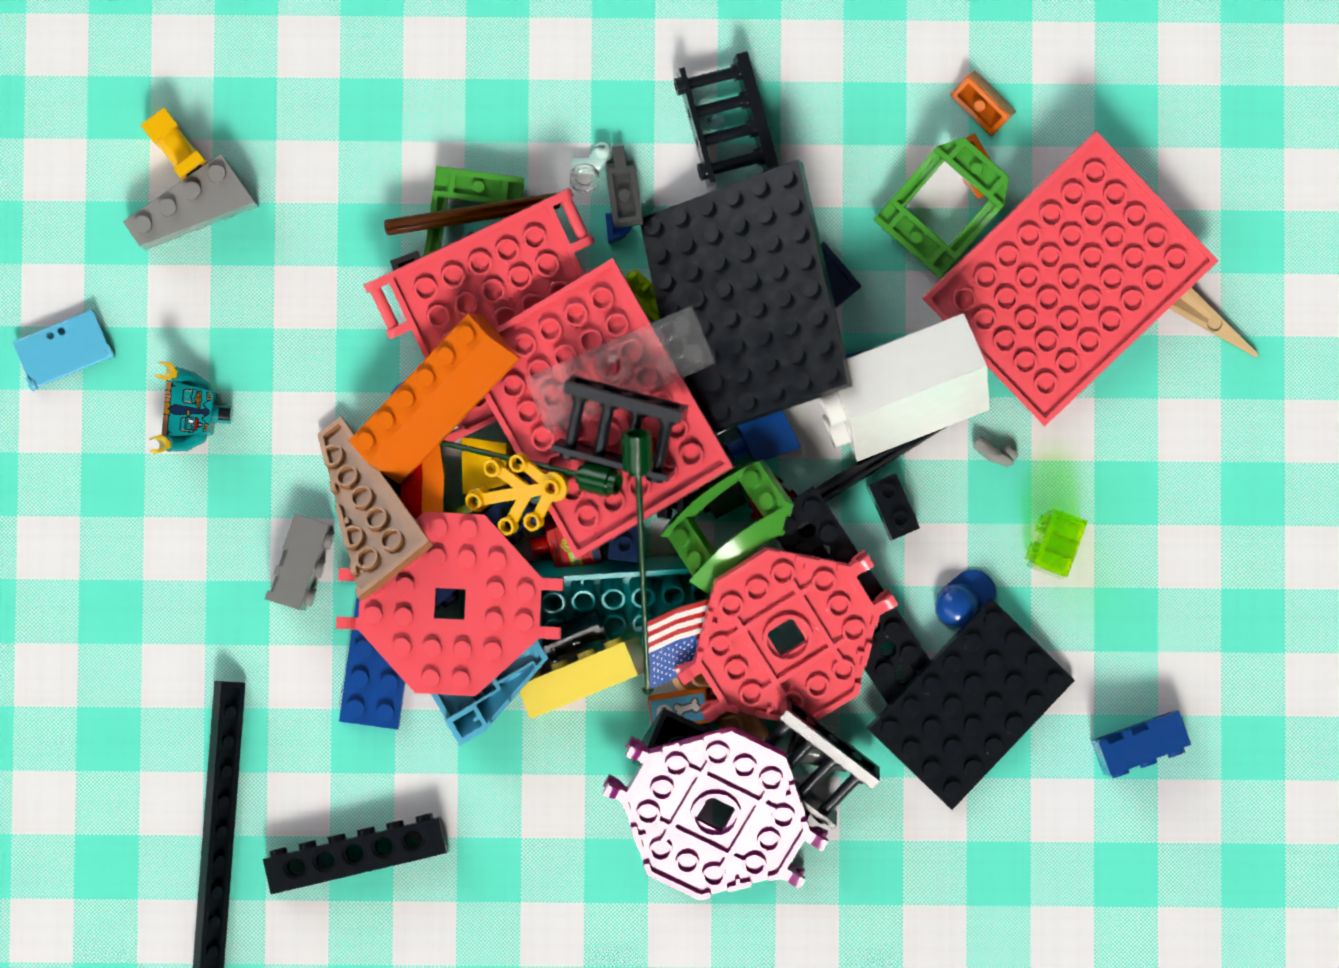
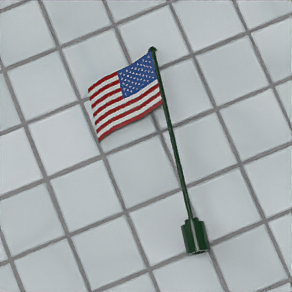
(672, 635)

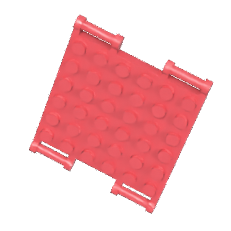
(485, 274)

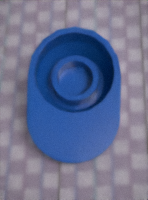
(963, 597)

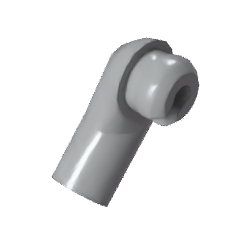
(993, 454)

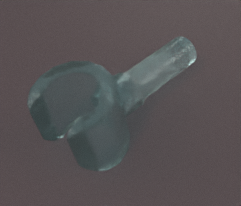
(714, 123)

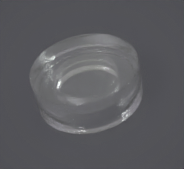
(584, 178)

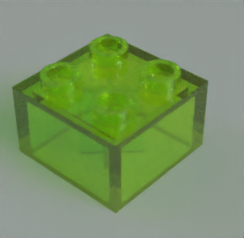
(1056, 543)

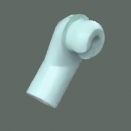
(598, 158)

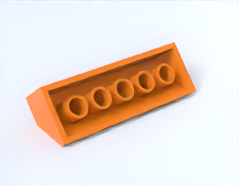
(435, 398)

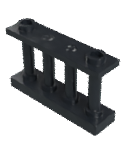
(747, 99)
(611, 399)
(838, 754)

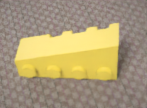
(584, 677)

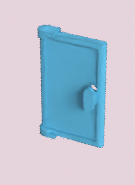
(71, 347)

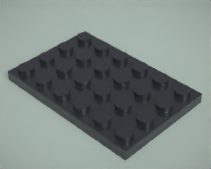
(970, 703)

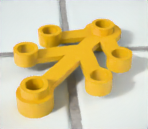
(520, 491)

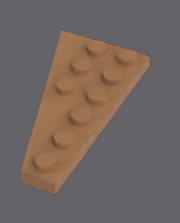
(371, 515)

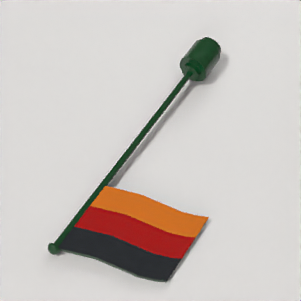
(427, 483)

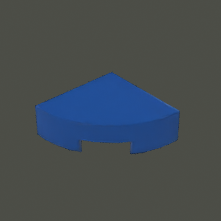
(615, 234)

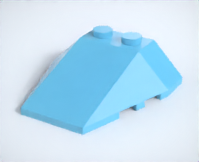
(474, 714)

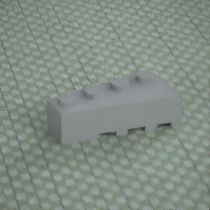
(192, 204)

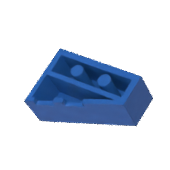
(1141, 744)

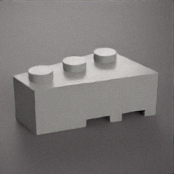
(300, 563)

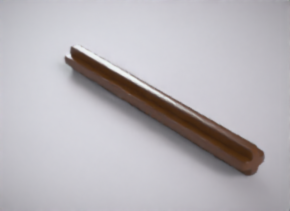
(461, 215)

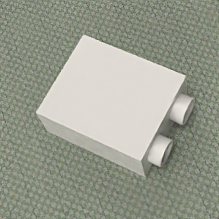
(908, 389)

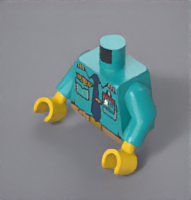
(188, 410)

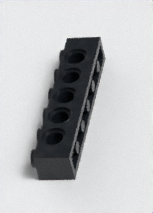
(282, 879)

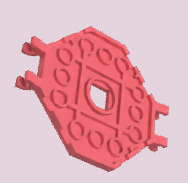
(760, 596)
(499, 614)

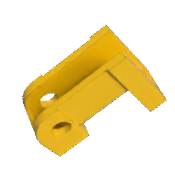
(169, 138)

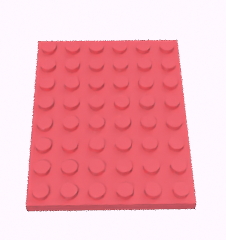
(1071, 277)
(562, 327)

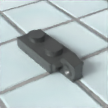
(623, 190)

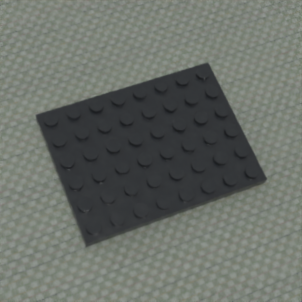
(760, 293)

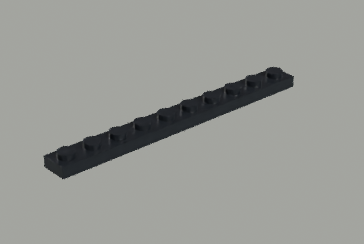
(219, 824)

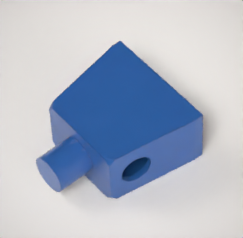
(764, 438)

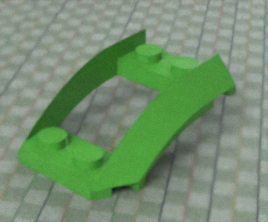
(468, 186)
(917, 237)
(694, 547)

